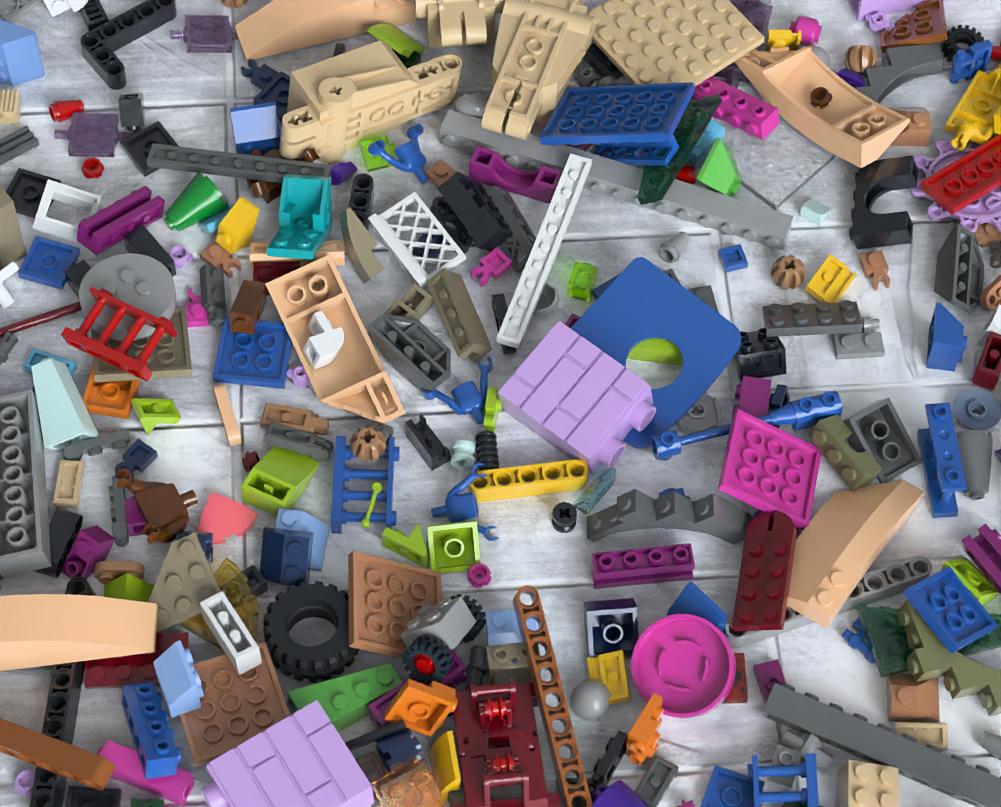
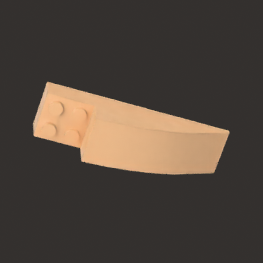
(305, 23)
(72, 629)

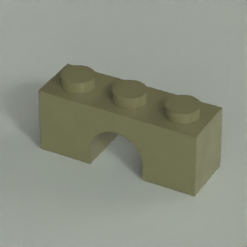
(853, 467)

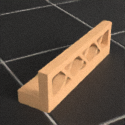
(258, 253)

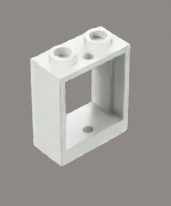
(69, 196)

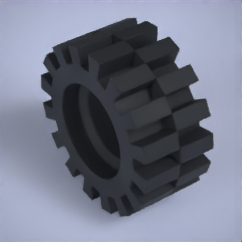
(959, 35)

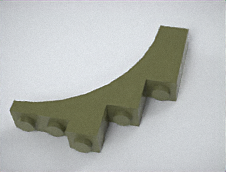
(933, 660)

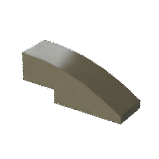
(359, 246)
(413, 304)

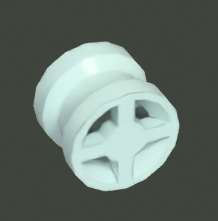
(463, 454)

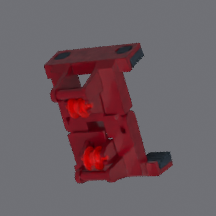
(512, 746)

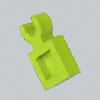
(492, 407)

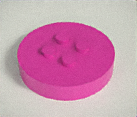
(685, 664)

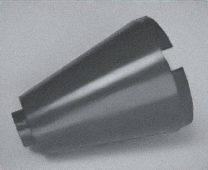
(976, 461)

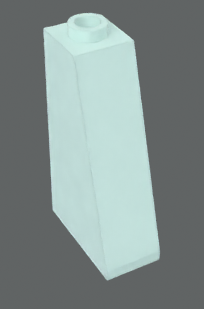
(60, 406)

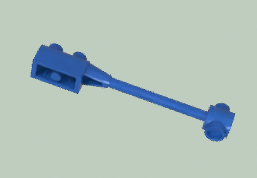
(798, 413)

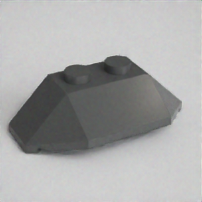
(960, 269)
(412, 350)

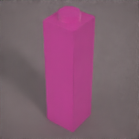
(129, 770)

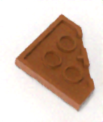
(921, 27)

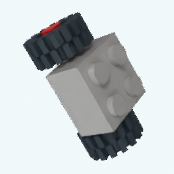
(438, 631)

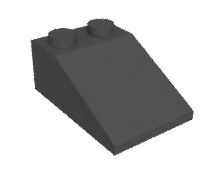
(884, 437)

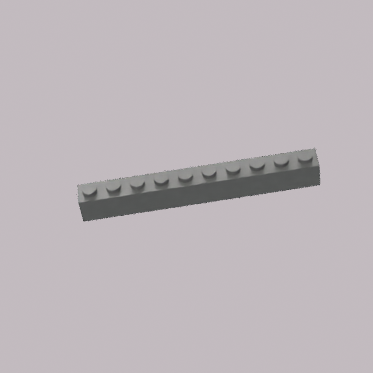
(883, 747)

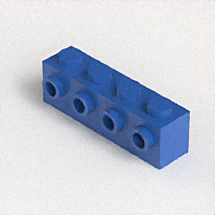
(150, 730)

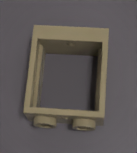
(500, 666)

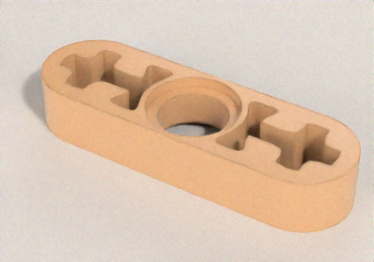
(227, 415)

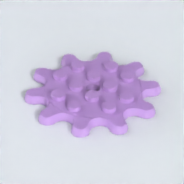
(983, 210)

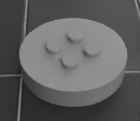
(134, 280)

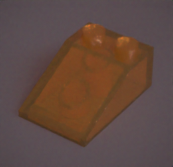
(408, 787)

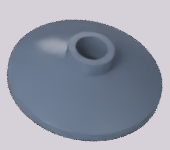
(980, 402)

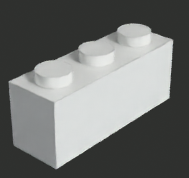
(230, 633)

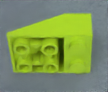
(278, 480)

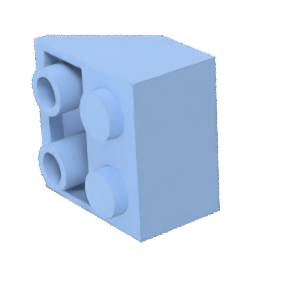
(178, 680)

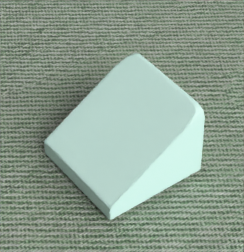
(814, 211)

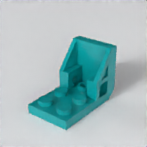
(303, 217)

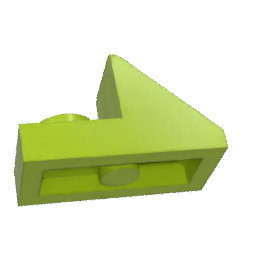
(155, 412)
(409, 547)

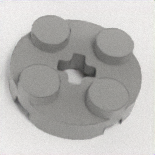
(707, 420)

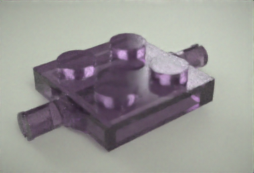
(206, 34)
(92, 135)

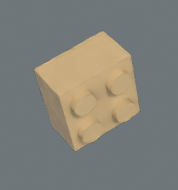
(867, 785)

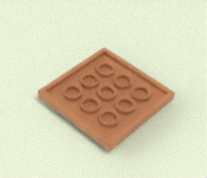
(384, 599)
(232, 706)

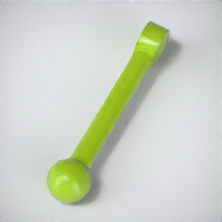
(377, 488)

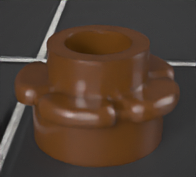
(818, 94)

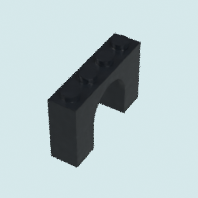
(872, 181)
(136, 242)

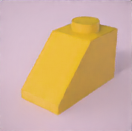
(237, 226)

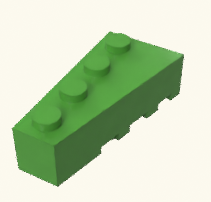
(347, 696)

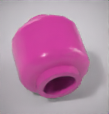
(809, 29)

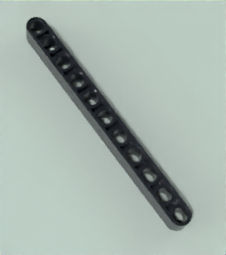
(60, 719)

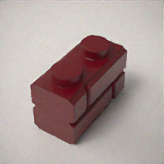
(989, 364)

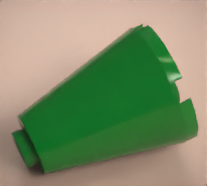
(195, 204)

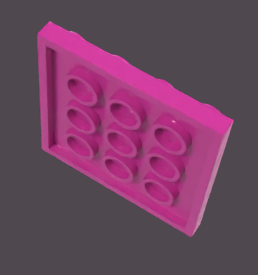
(769, 468)

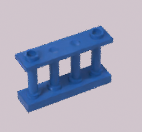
(941, 460)
(342, 495)
(806, 769)

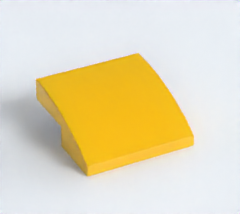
(445, 764)

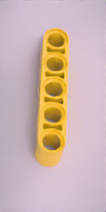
(537, 473)

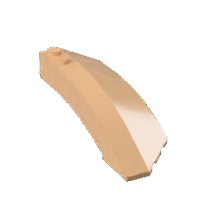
(850, 124)
(356, 376)
(843, 545)

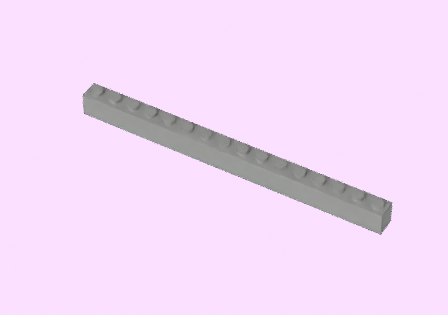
(624, 181)

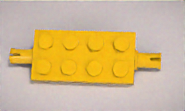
(975, 110)

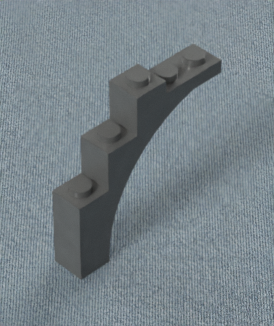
(900, 67)
(672, 511)

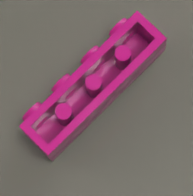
(740, 108)

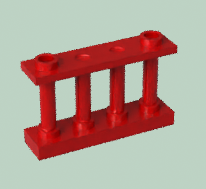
(118, 357)

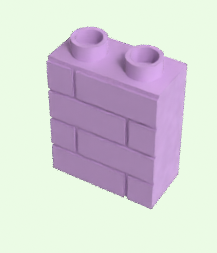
(578, 398)
(290, 766)

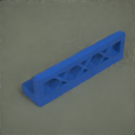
(652, 148)

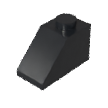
(132, 111)

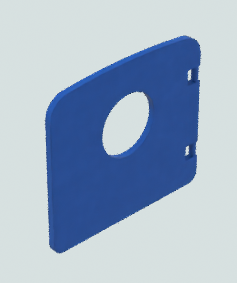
(651, 305)

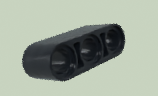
(362, 197)
(63, 533)

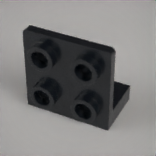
(760, 355)

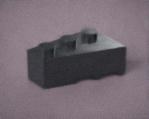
(475, 211)

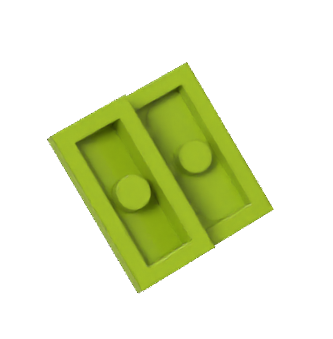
(396, 39)

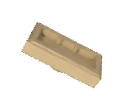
(68, 483)
(925, 733)

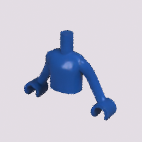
(409, 154)
(467, 395)
(463, 506)

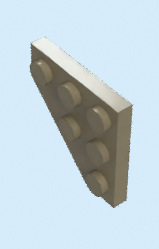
(183, 583)

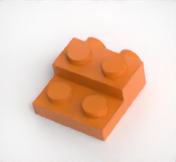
(110, 397)
(422, 706)
(644, 734)

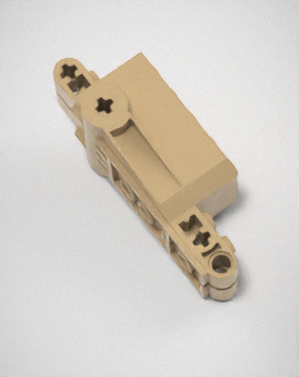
(459, 21)
(534, 61)
(361, 98)

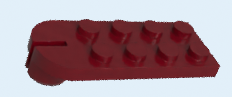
(765, 573)

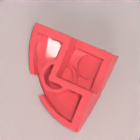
(225, 518)

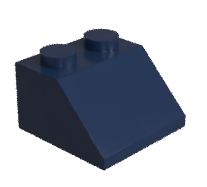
(286, 556)
(611, 626)

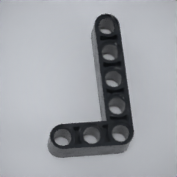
(102, 42)

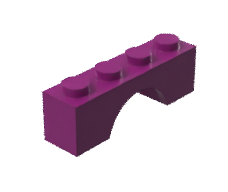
(490, 169)

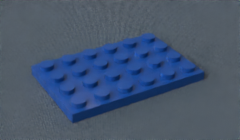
(617, 114)

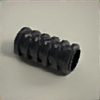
(487, 450)

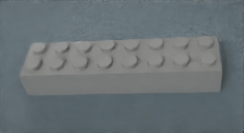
(22, 487)

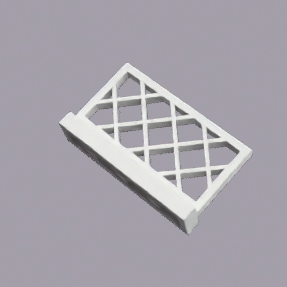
(398, 247)

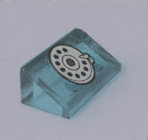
(595, 490)

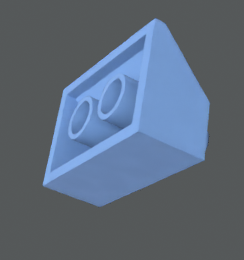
(19, 55)

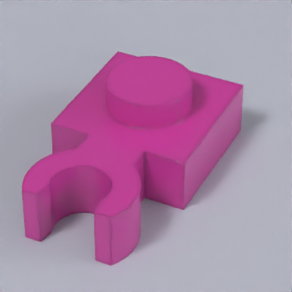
(493, 265)
(195, 314)

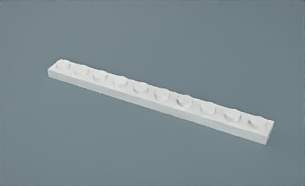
(544, 251)

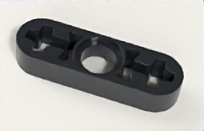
(444, 214)
(500, 309)

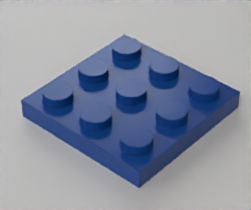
(254, 358)
(950, 609)

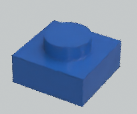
(732, 258)

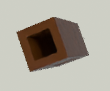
(248, 307)

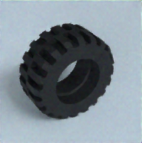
(303, 603)

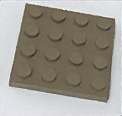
(168, 360)

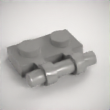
(860, 345)

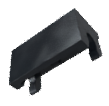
(427, 443)

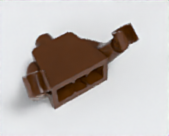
(272, 190)
(159, 505)

